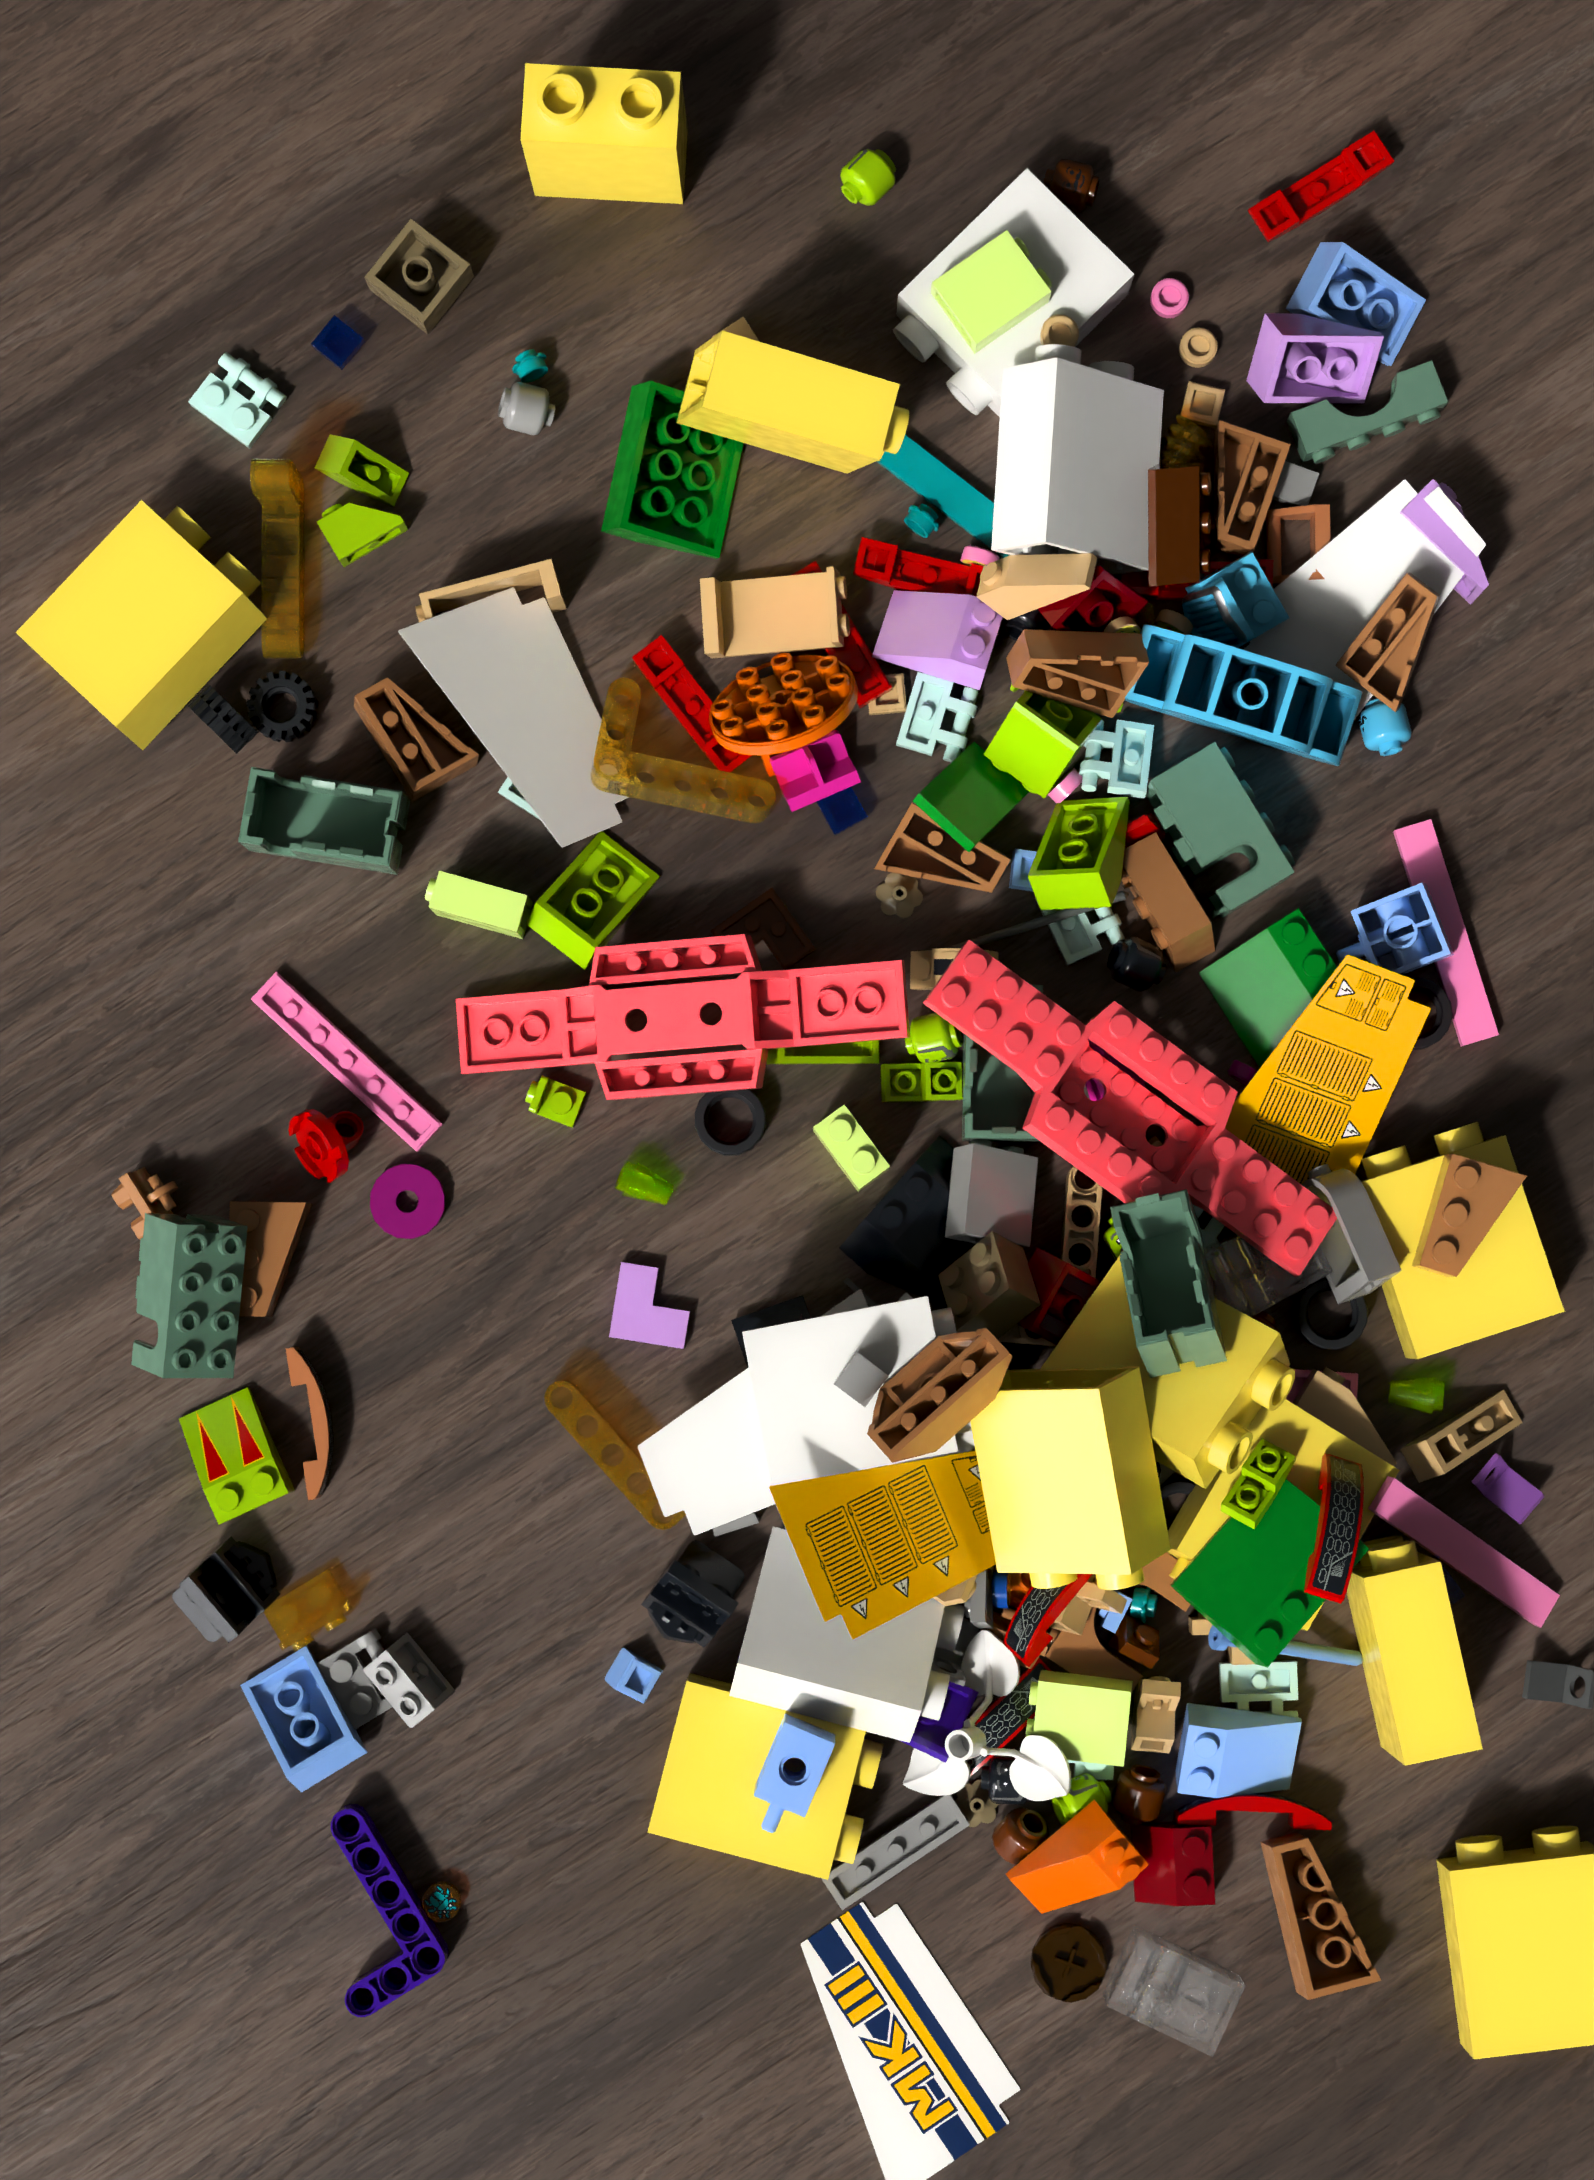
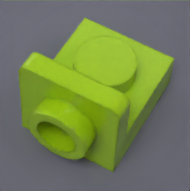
(555, 1101)

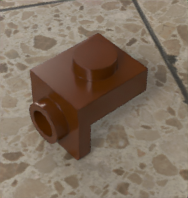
(1136, 1641)

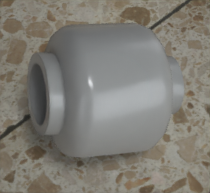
(526, 408)

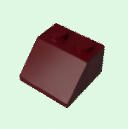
(1095, 607)
(1062, 1295)
(1178, 1862)

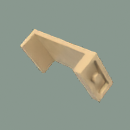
(472, 590)
(773, 614)

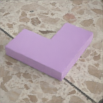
(637, 1317)

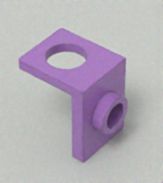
(1507, 1489)

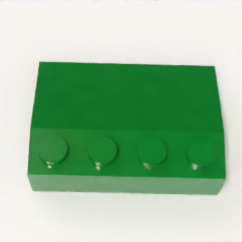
(670, 479)
(1269, 982)
(1255, 1579)

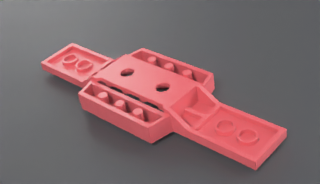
(757, 1011)
(1109, 1135)

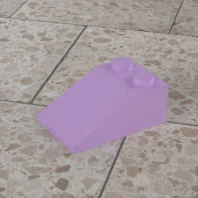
(1312, 360)
(1444, 539)
(939, 635)

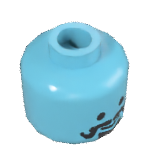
(1384, 728)

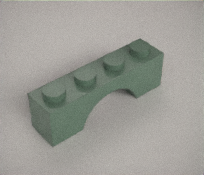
(1323, 428)

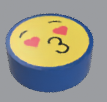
(1001, 1590)

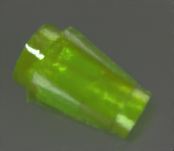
(643, 1184)
(1418, 1394)

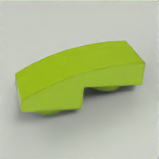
(921, 1082)
(1258, 1484)

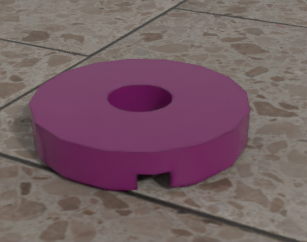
(385, 1201)

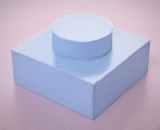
(1020, 867)
(1112, 1620)

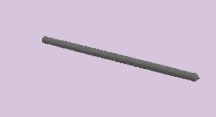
(1034, 923)

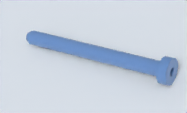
(1219, 1642)

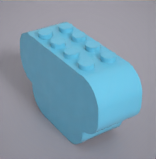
(1245, 695)

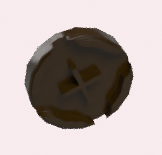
(1068, 1962)

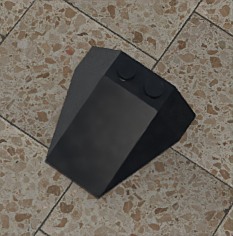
(907, 1228)

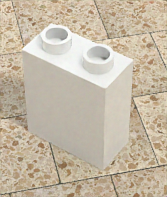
(1083, 275)
(1076, 459)
(803, 1417)
(818, 1671)

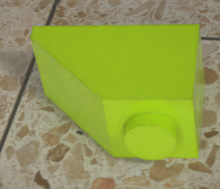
(361, 469)
(358, 530)

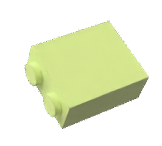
(992, 291)
(479, 904)
(851, 1148)
(1082, 1715)

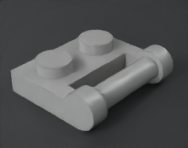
(350, 1684)

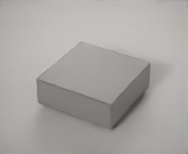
(1295, 485)

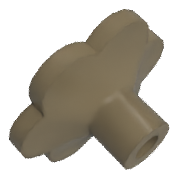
(893, 904)
(968, 1796)

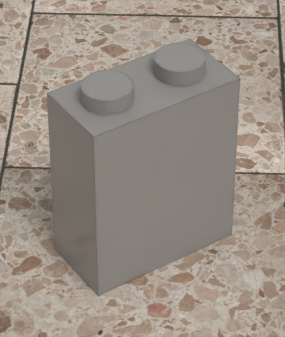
(991, 1193)

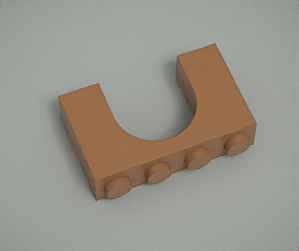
(1084, 1652)

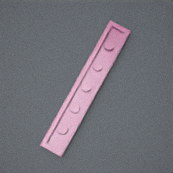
(1459, 972)
(347, 1061)
(1463, 1551)

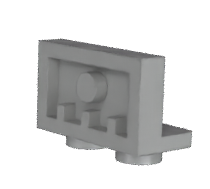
(409, 1680)

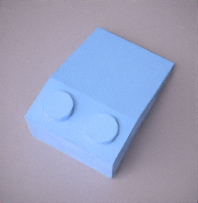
(1358, 293)
(302, 1720)
(1235, 1751)

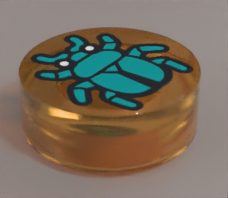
(441, 1901)

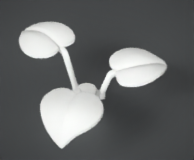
(1040, 1766)

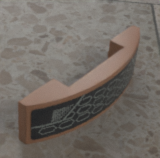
(317, 1470)

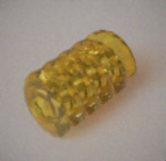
(1183, 442)

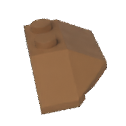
(938, 1393)

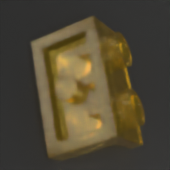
(307, 1609)

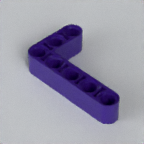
(391, 1910)

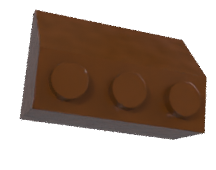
(1178, 523)

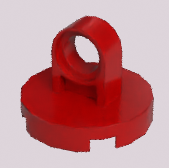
(321, 1145)

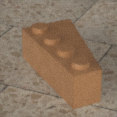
(1314, 1924)

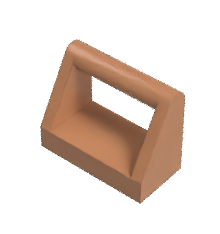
(1319, 534)

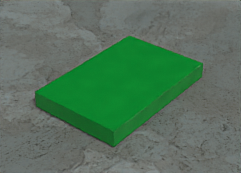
(970, 797)

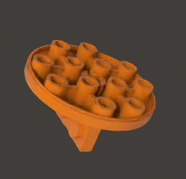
(785, 710)

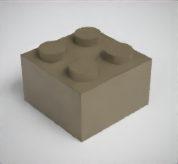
(419, 276)
(990, 1286)

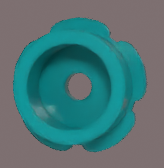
(530, 365)
(922, 520)
(1143, 1604)

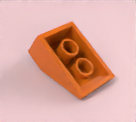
(1078, 1862)

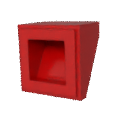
(1143, 828)

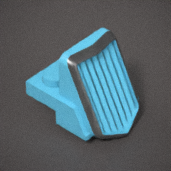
(1233, 603)

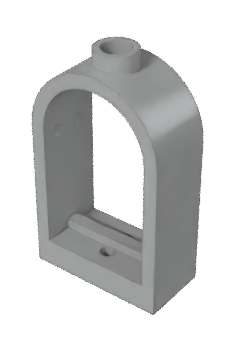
(1356, 1242)

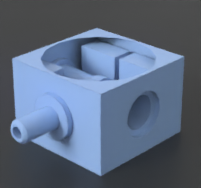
(1400, 932)
(793, 1789)

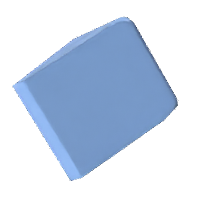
(632, 1675)

